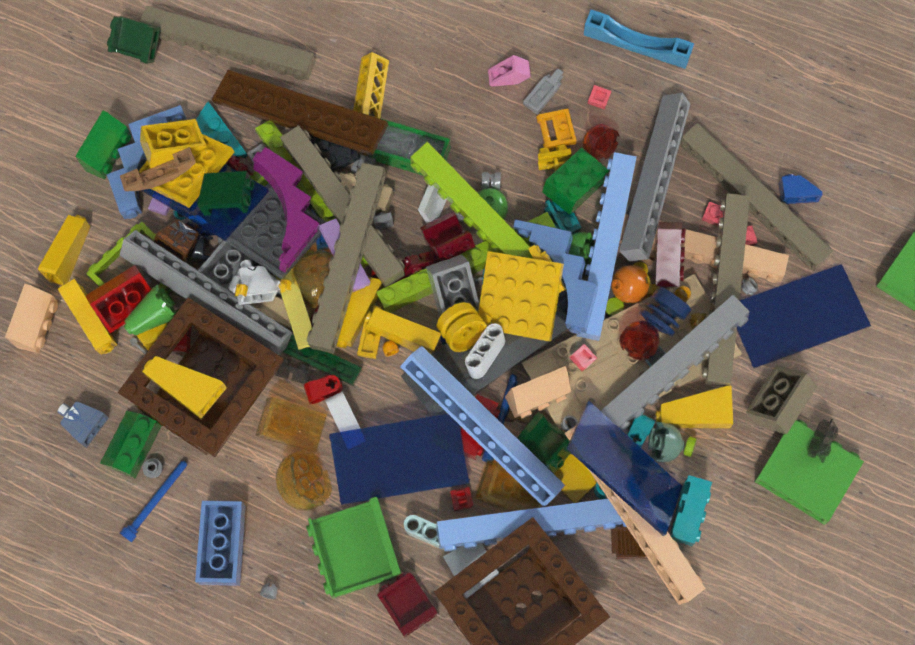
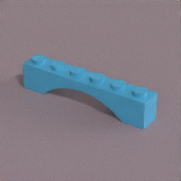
(669, 50)

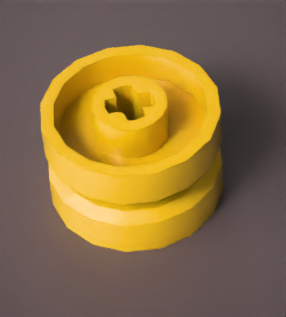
(461, 326)

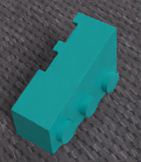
(690, 510)

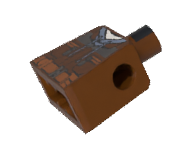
(178, 238)

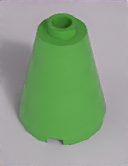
(151, 312)

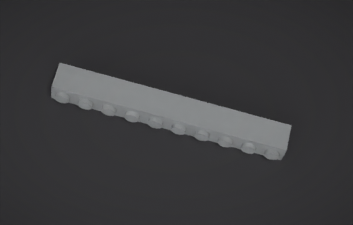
(655, 177)
(204, 291)
(676, 362)

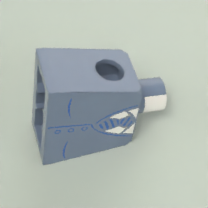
(82, 421)

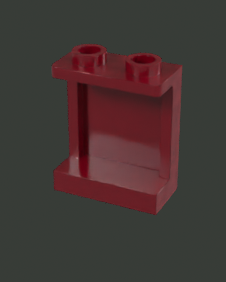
(447, 237)
(407, 603)

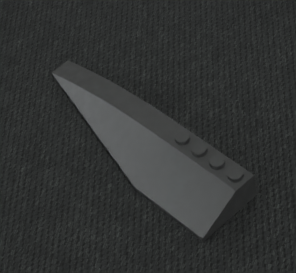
(513, 353)

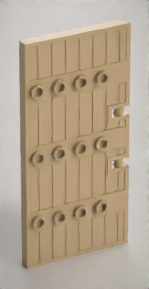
(613, 367)

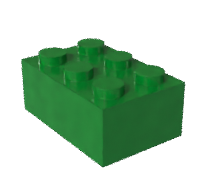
(575, 181)

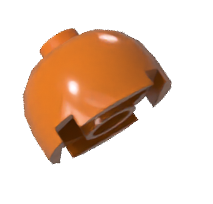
(630, 284)

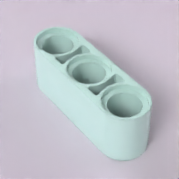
(420, 532)

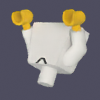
(256, 284)

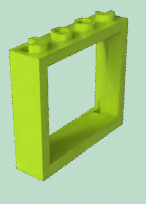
(111, 255)

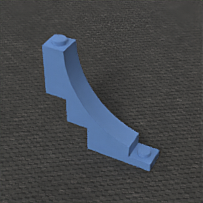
(134, 158)
(580, 292)

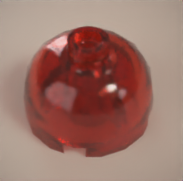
(600, 141)
(640, 340)

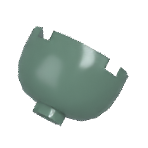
(665, 442)

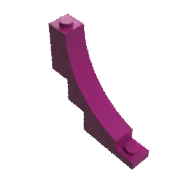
(284, 179)

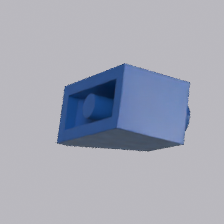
(798, 190)

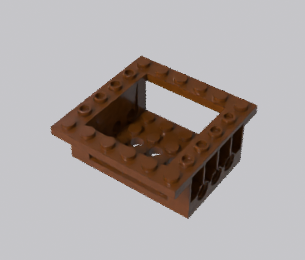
(247, 373)
(562, 616)

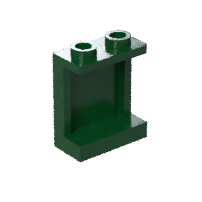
(133, 38)
(225, 191)
(545, 442)

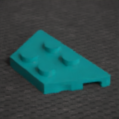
(214, 127)

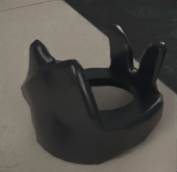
(197, 252)

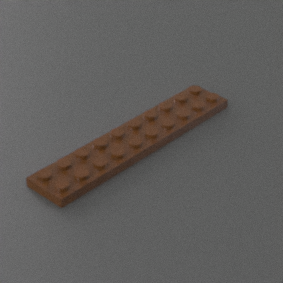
(294, 109)

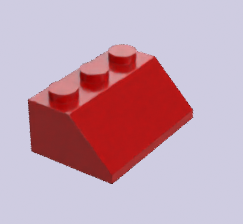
(118, 298)

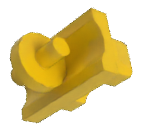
(553, 159)

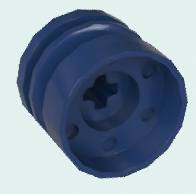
(665, 311)

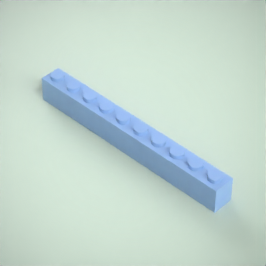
(608, 237)
(482, 426)
(552, 519)

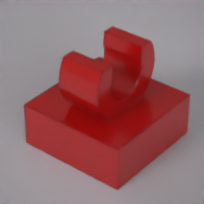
(461, 499)

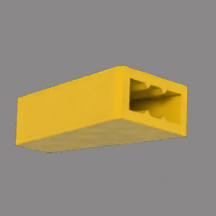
(65, 250)
(359, 305)
(91, 324)
(401, 330)
(187, 386)
(701, 410)

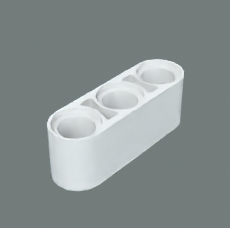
(485, 351)
(342, 412)

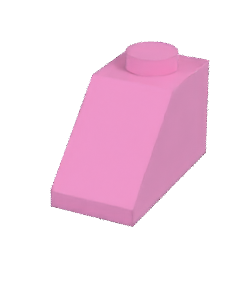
(509, 72)

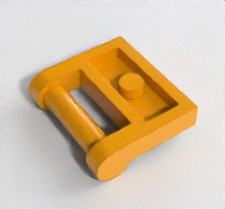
(562, 128)

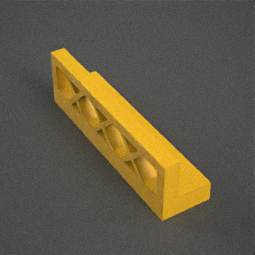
(366, 85)

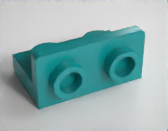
(562, 219)

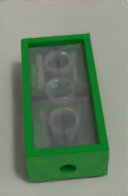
(402, 142)

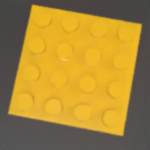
(187, 186)
(520, 294)

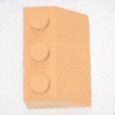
(31, 319)
(539, 393)

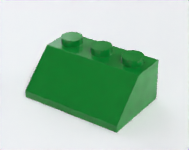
(102, 145)
(131, 443)

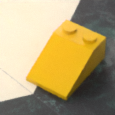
(165, 139)

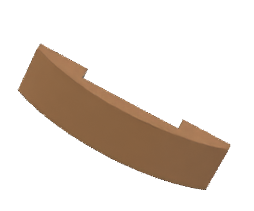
(160, 174)

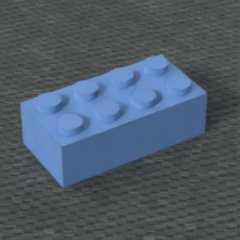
(220, 543)

